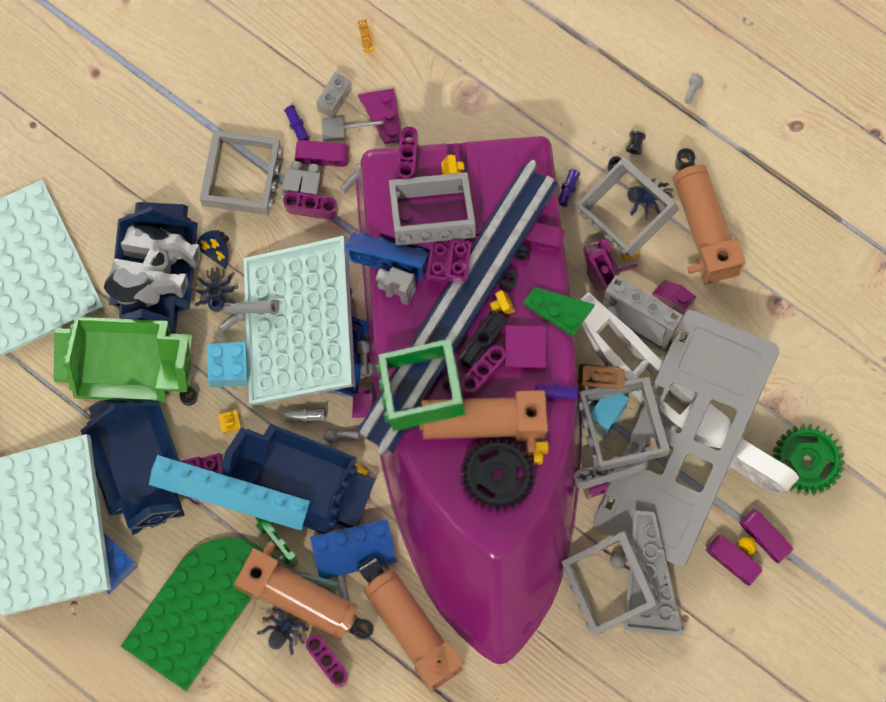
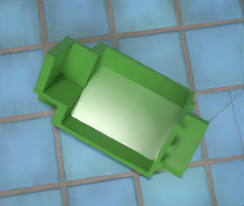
(122, 359)

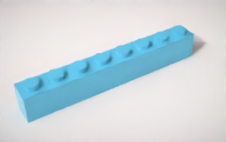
(229, 492)

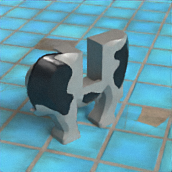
(147, 281)

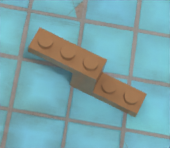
(602, 376)

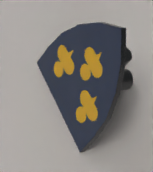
(214, 246)

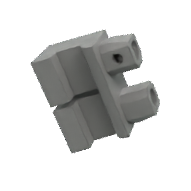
(301, 181)
(397, 283)

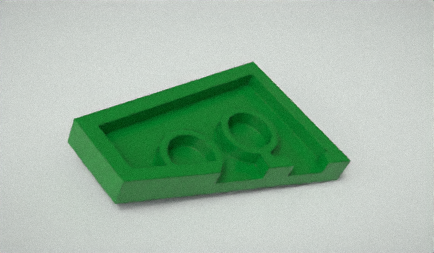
(559, 310)
(286, 556)

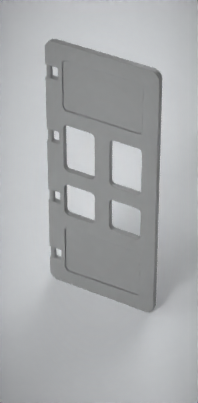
(719, 366)

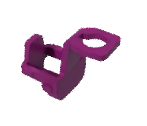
(605, 244)

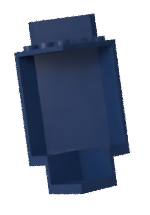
(174, 220)
(124, 449)
(304, 470)

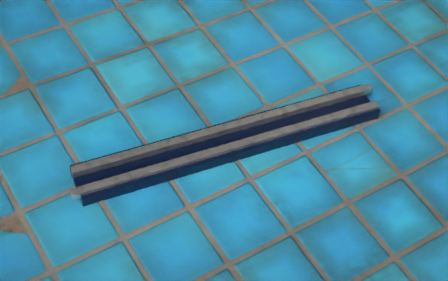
(464, 300)

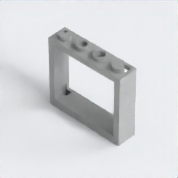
(605, 184)
(427, 187)
(237, 204)
(642, 313)
(657, 427)
(639, 570)

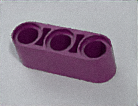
(407, 147)
(322, 153)
(303, 200)
(545, 237)
(487, 363)
(766, 535)
(734, 559)
(323, 652)

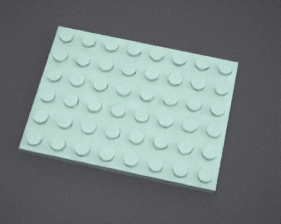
(39, 270)
(310, 337)
(50, 527)

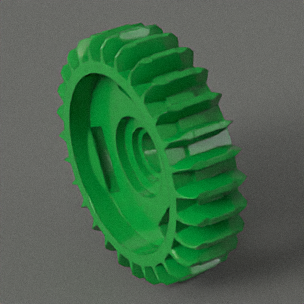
(820, 453)

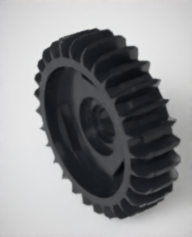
(506, 462)

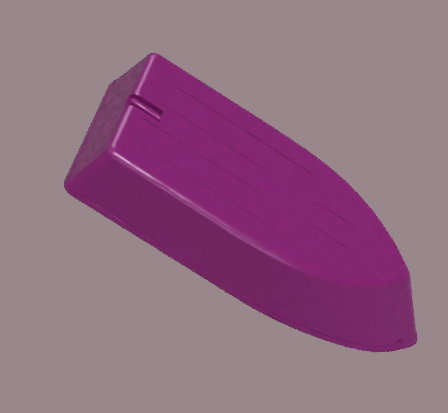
(480, 568)

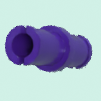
(296, 123)
(568, 187)
(557, 392)

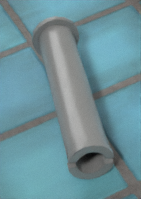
(251, 307)

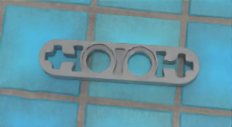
(612, 474)

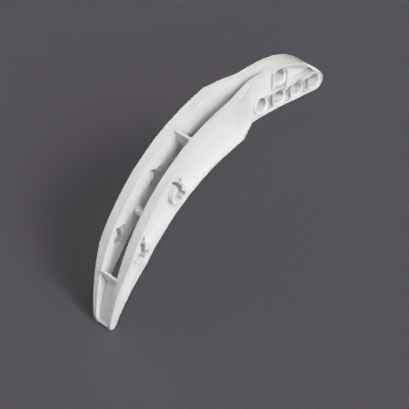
(715, 425)

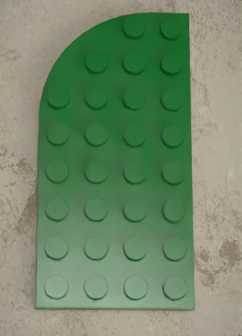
(193, 611)

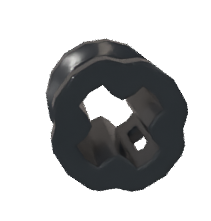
(635, 142)

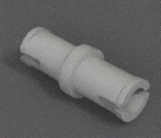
(305, 415)

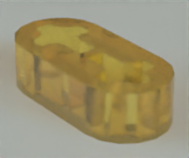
(365, 36)

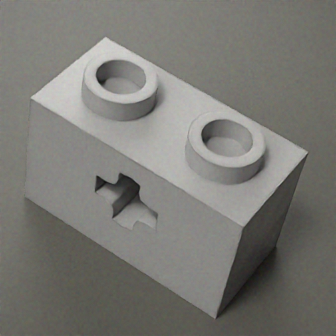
(334, 95)

